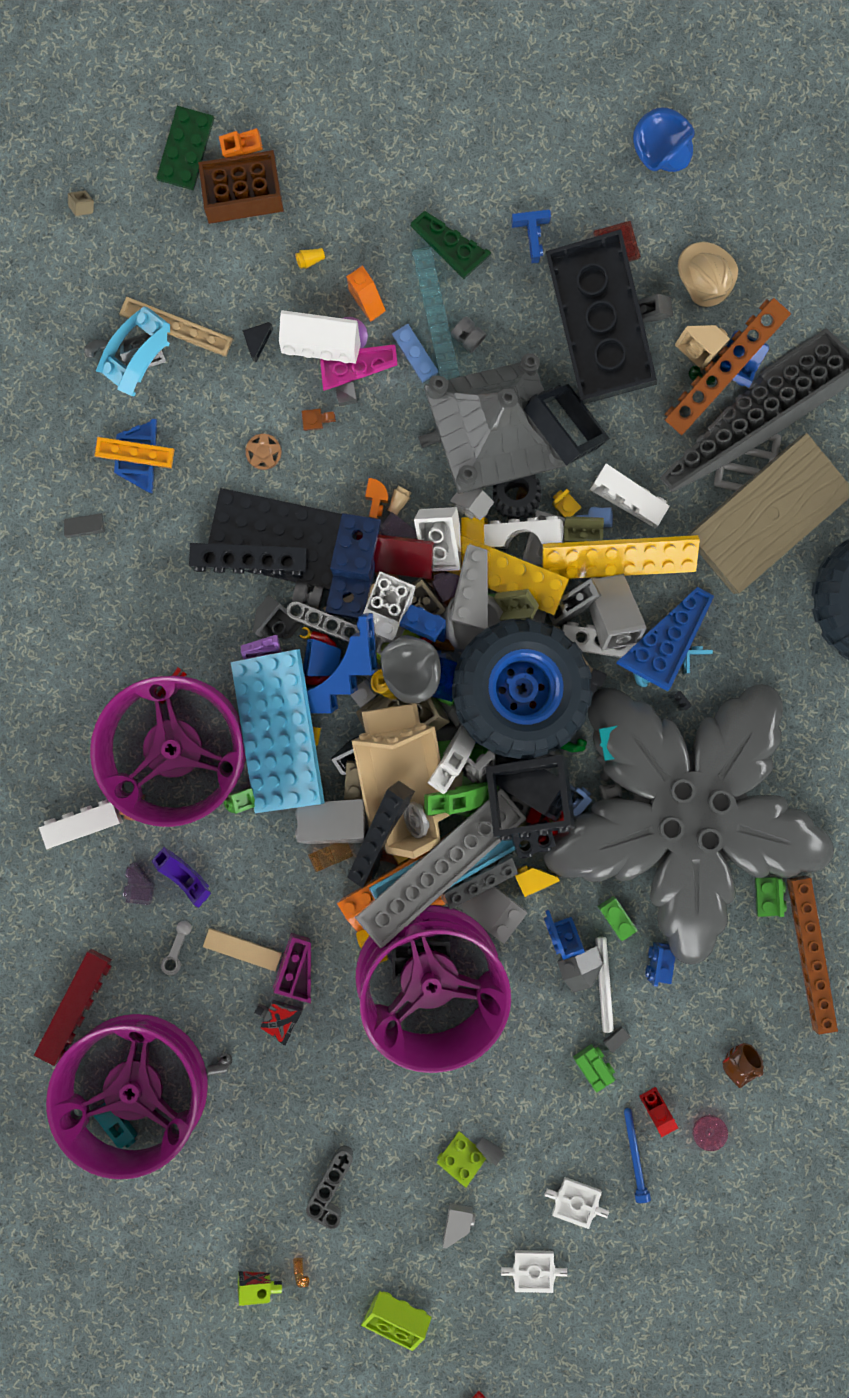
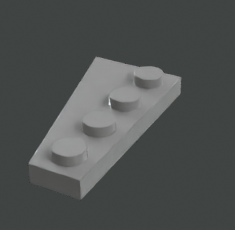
(471, 595)

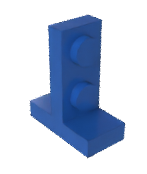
(531, 220)

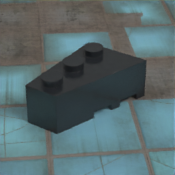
(403, 953)

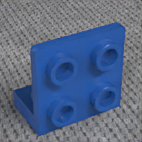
(661, 964)

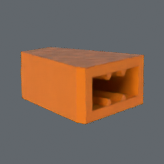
(365, 293)

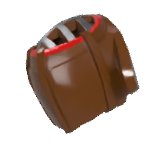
(743, 1064)

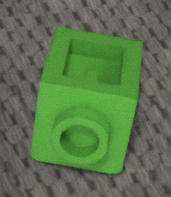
(240, 801)

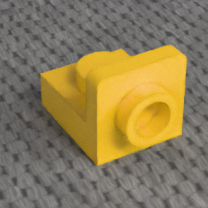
(565, 503)

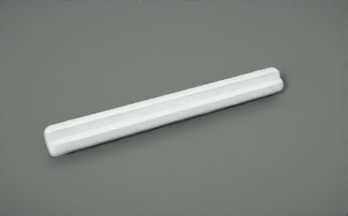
(604, 987)

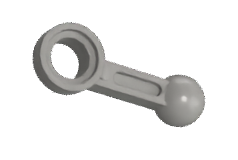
(183, 929)

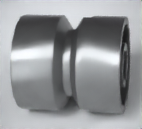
(471, 340)
(308, 594)

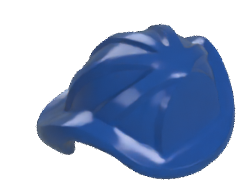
(664, 140)

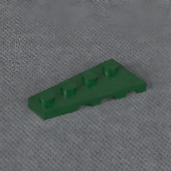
(449, 244)

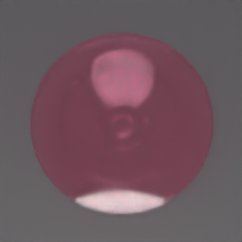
(710, 1133)

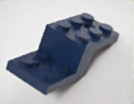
(352, 566)

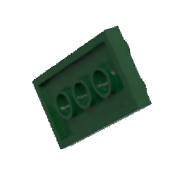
(185, 147)

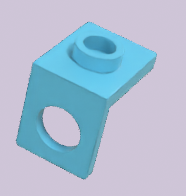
(696, 650)

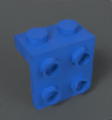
(747, 373)
(424, 623)
(564, 936)

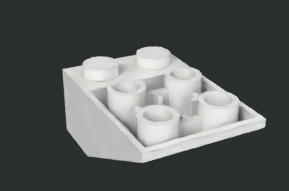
(389, 604)

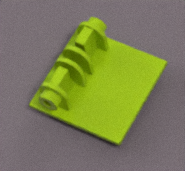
(461, 1159)

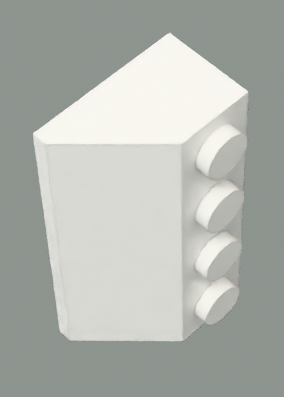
(319, 337)

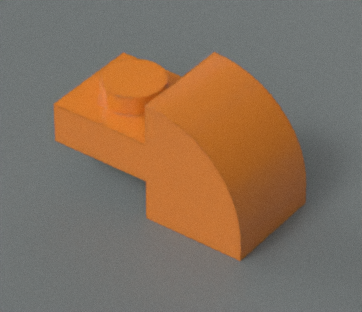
(240, 144)
(376, 493)

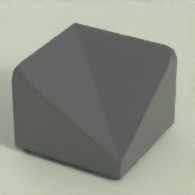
(346, 394)

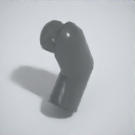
(93, 346)

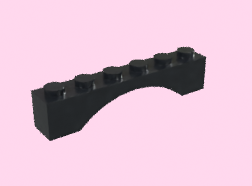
(389, 812)

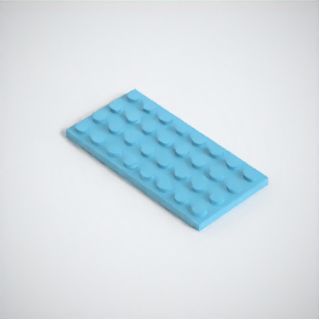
(277, 731)

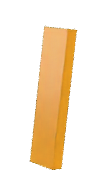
(134, 452)

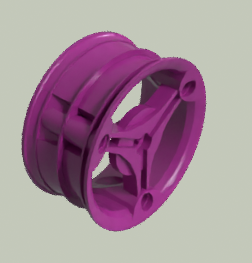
(157, 756)
(451, 1047)
(146, 1084)

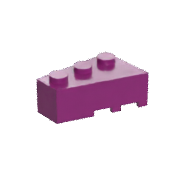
(295, 970)

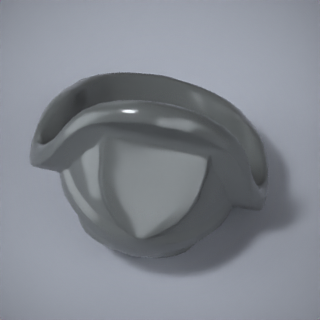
(411, 669)

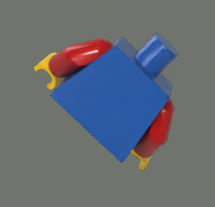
(320, 657)

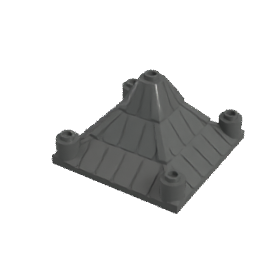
(486, 427)

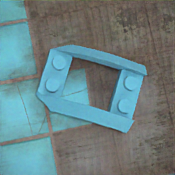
(116, 371)

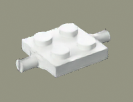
(576, 1203)
(533, 1271)

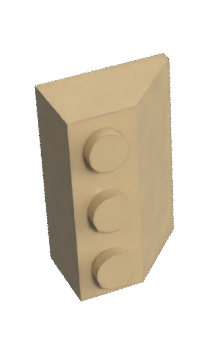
(702, 343)

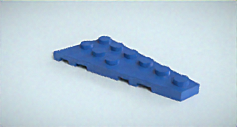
(665, 646)

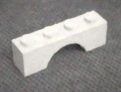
(499, 534)

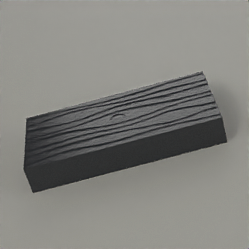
(601, 317)

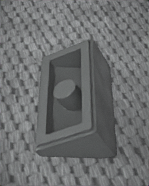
(84, 525)

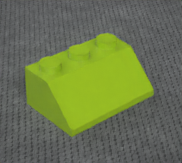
(397, 1321)

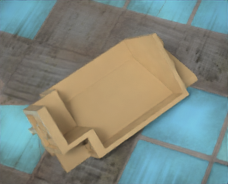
(402, 751)

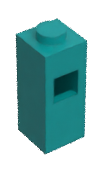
(126, 1133)

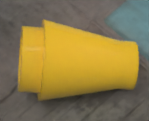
(309, 257)

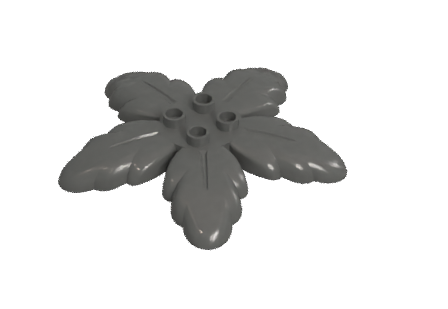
(690, 813)

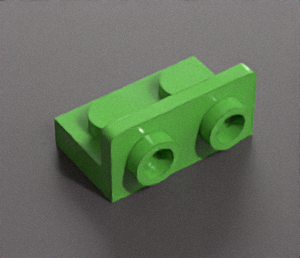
(770, 896)

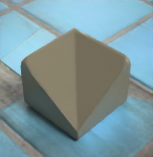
(80, 203)

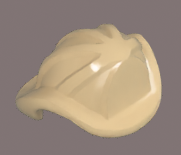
(707, 273)

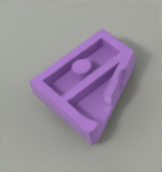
(261, 647)

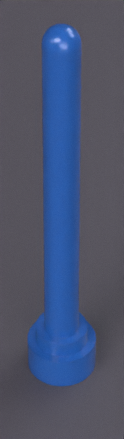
(641, 1194)

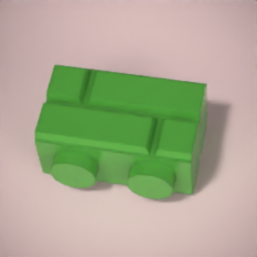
(617, 918)
(594, 1067)

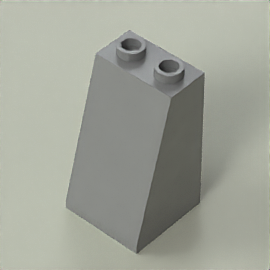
(616, 613)
(332, 822)

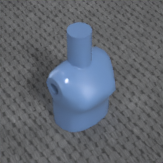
(605, 513)

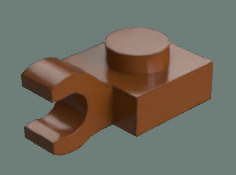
(314, 419)

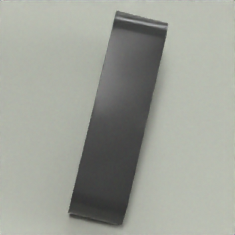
(332, 1183)

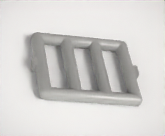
(718, 482)

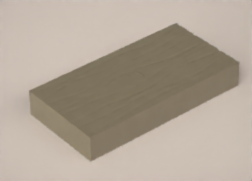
(770, 513)

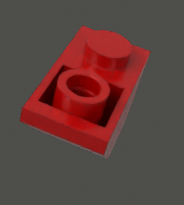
(658, 1112)

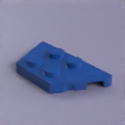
(138, 474)

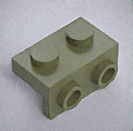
(583, 529)
(516, 604)

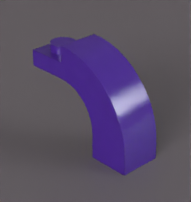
(183, 875)

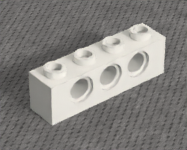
(589, 644)

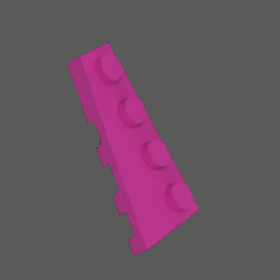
(368, 362)

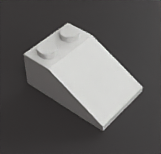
(442, 528)

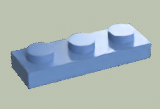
(415, 353)

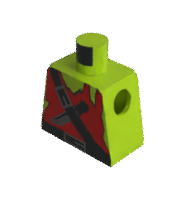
(256, 1288)

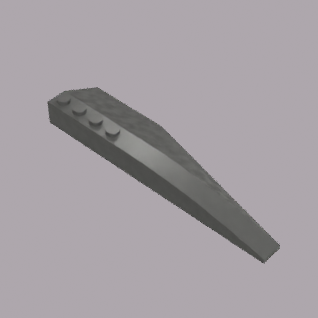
(768, 406)

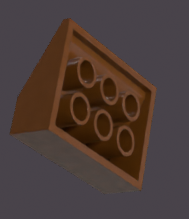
(240, 187)

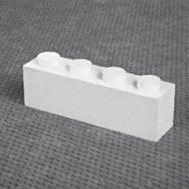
(79, 825)

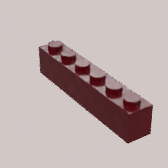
(72, 1007)

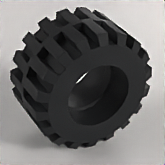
(521, 507)

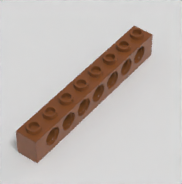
(778, 315)
(812, 954)

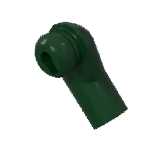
(694, 372)

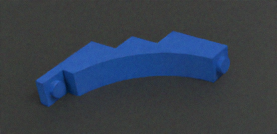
(358, 660)

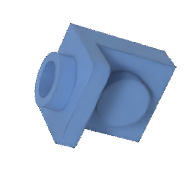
(580, 804)

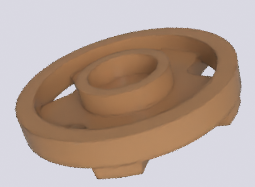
(263, 451)

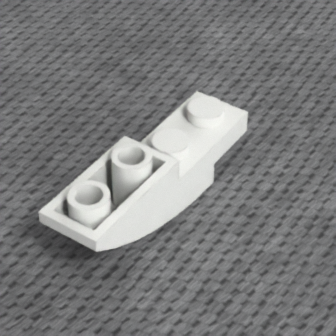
(453, 760)

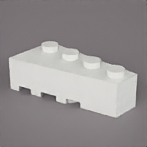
(629, 496)

